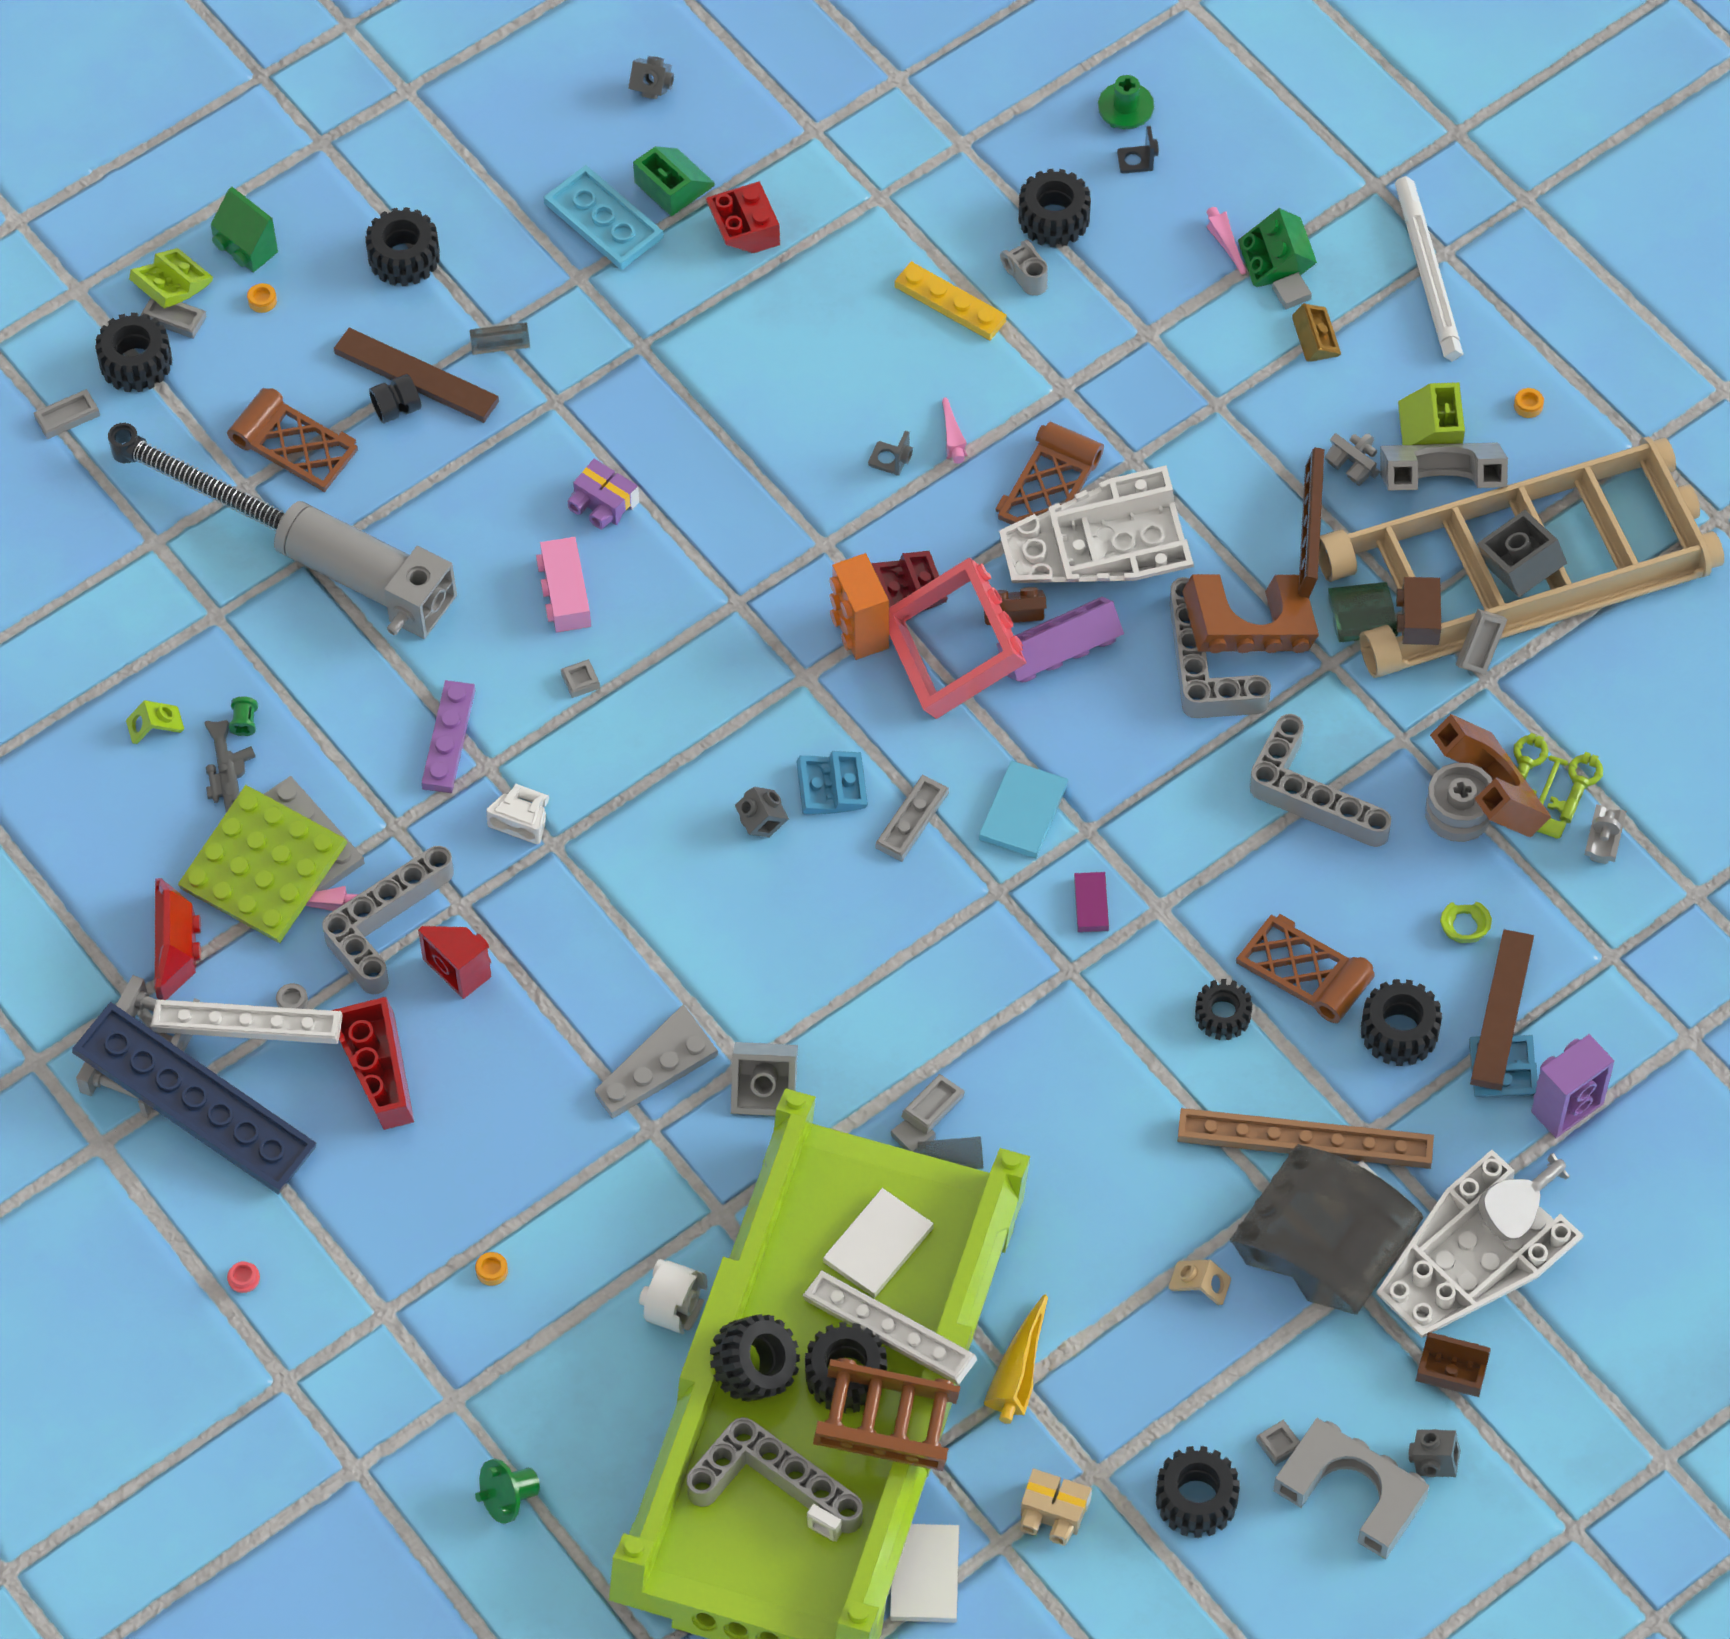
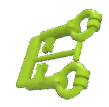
(1566, 808)

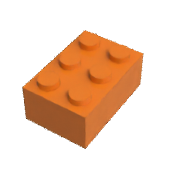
(859, 606)

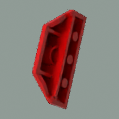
(174, 940)

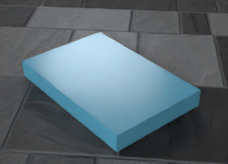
(1023, 809)

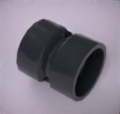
(395, 398)

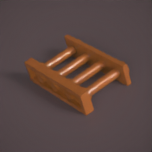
(897, 1445)

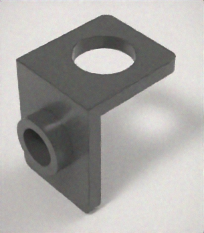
(902, 455)

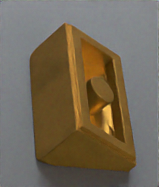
(1315, 332)

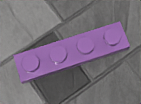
(448, 736)

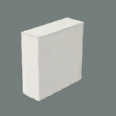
(824, 1523)

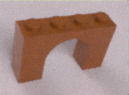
(1220, 629)
(1508, 797)

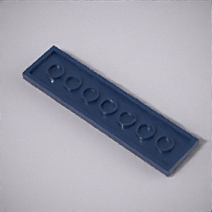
(194, 1098)

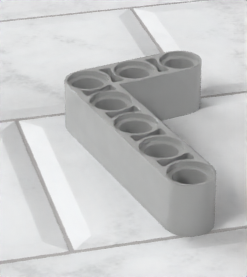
(1200, 685)
(1311, 791)
(381, 912)
(775, 1470)

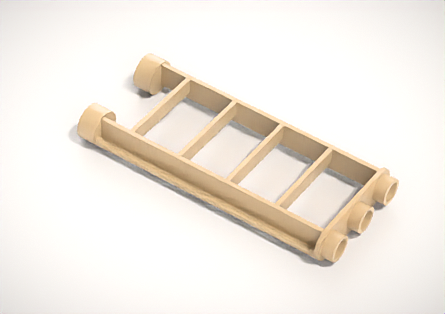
(1700, 553)

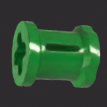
(243, 716)

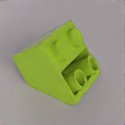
(1432, 415)

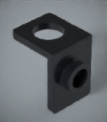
(1145, 152)

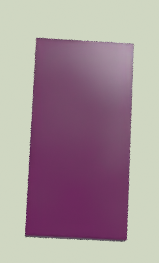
(1091, 902)

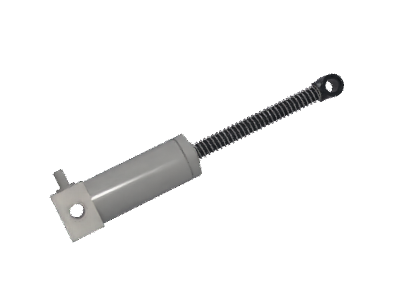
(411, 586)

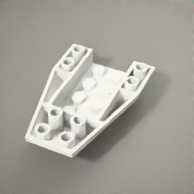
(1460, 1263)

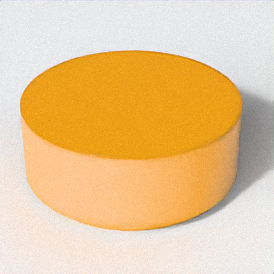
(262, 298)
(1528, 402)
(491, 1268)

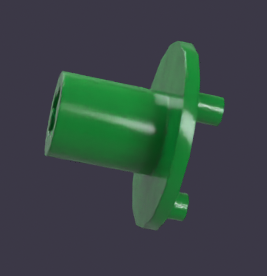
(1126, 103)
(504, 1489)

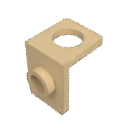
(1198, 1276)

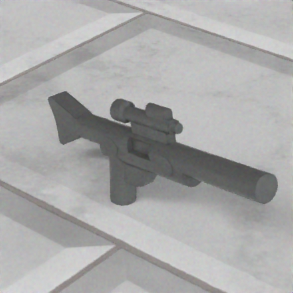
(229, 764)

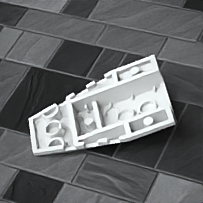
(1107, 534)

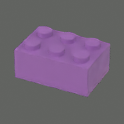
(1572, 1085)

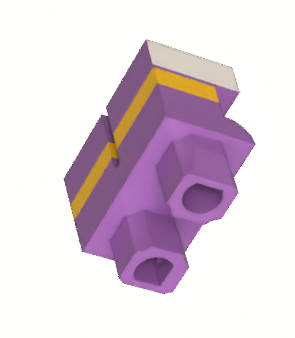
(603, 493)

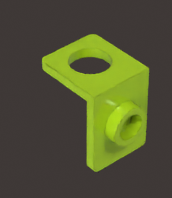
(154, 716)

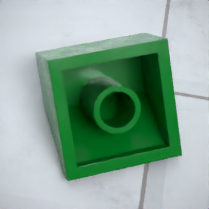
(244, 231)

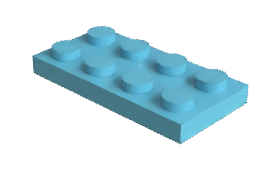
(603, 217)

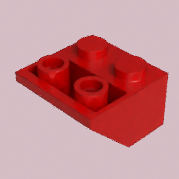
(745, 218)

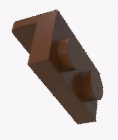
(1022, 605)
(1453, 1364)

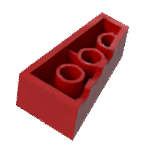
(375, 1054)

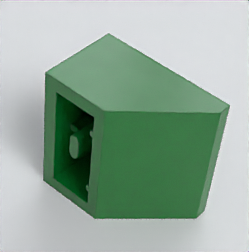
(670, 178)
(1276, 248)

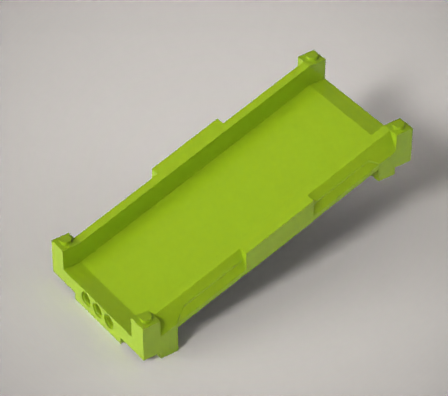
(749, 1556)

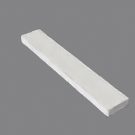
(246, 1021)
(891, 1327)

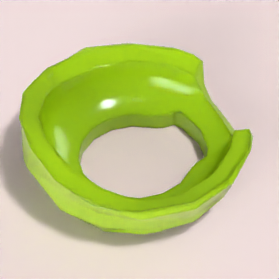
(1478, 913)

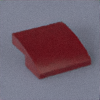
(907, 575)

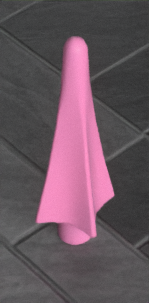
(1221, 230)
(954, 438)
(330, 899)

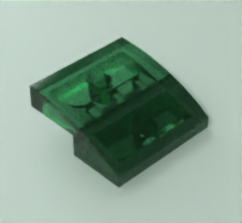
(1361, 609)

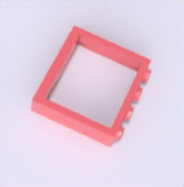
(976, 680)

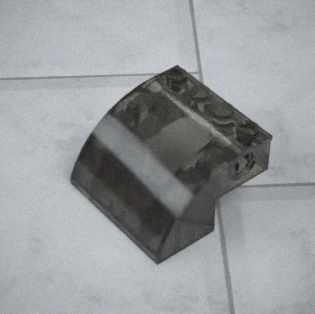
(1327, 1228)

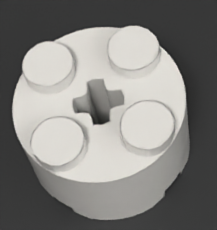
(673, 1296)

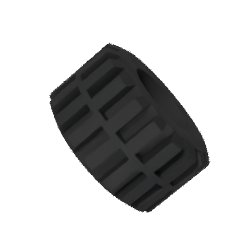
(1060, 190)
(402, 228)
(128, 334)
(1395, 1043)
(836, 1344)
(775, 1353)
(1197, 1467)

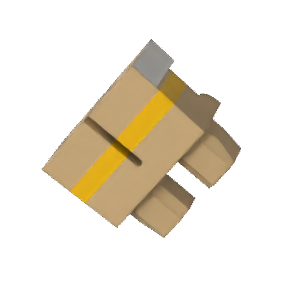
(1039, 1507)

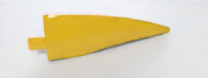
(1014, 1376)

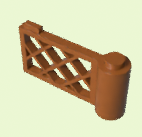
(261, 419)
(1061, 447)
(1341, 984)

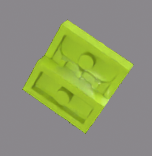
(170, 278)

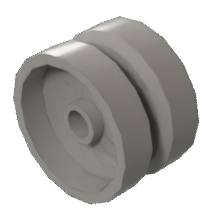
(1451, 802)

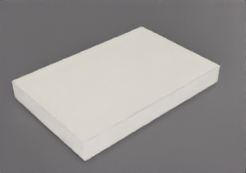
(878, 1243)
(927, 1575)

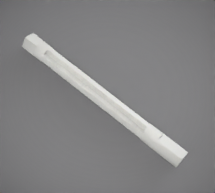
(1429, 269)

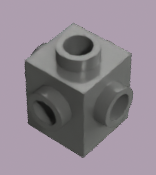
(642, 79)
(761, 812)
(1435, 1453)

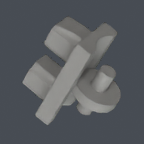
(1343, 450)
(1605, 834)

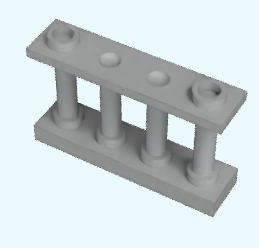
(131, 1001)

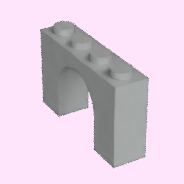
(1480, 462)
(1328, 1450)

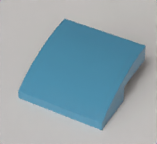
(832, 783)
(1520, 1070)

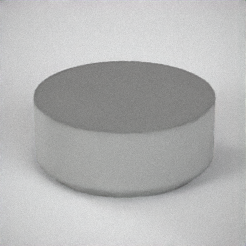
(292, 996)

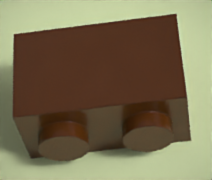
(1420, 610)

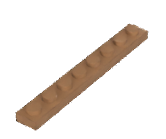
(1284, 1134)

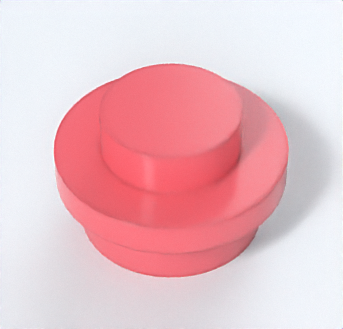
(243, 1277)

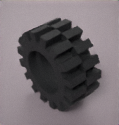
(1223, 1025)

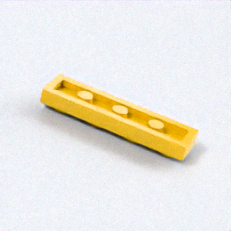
(950, 300)

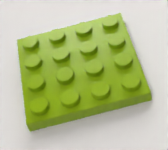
(262, 863)

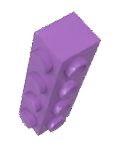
(1067, 637)

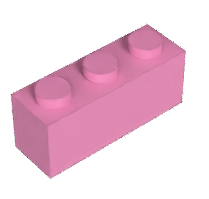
(564, 584)

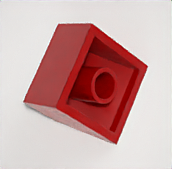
(456, 956)

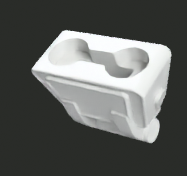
(519, 816)

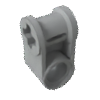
(1026, 268)

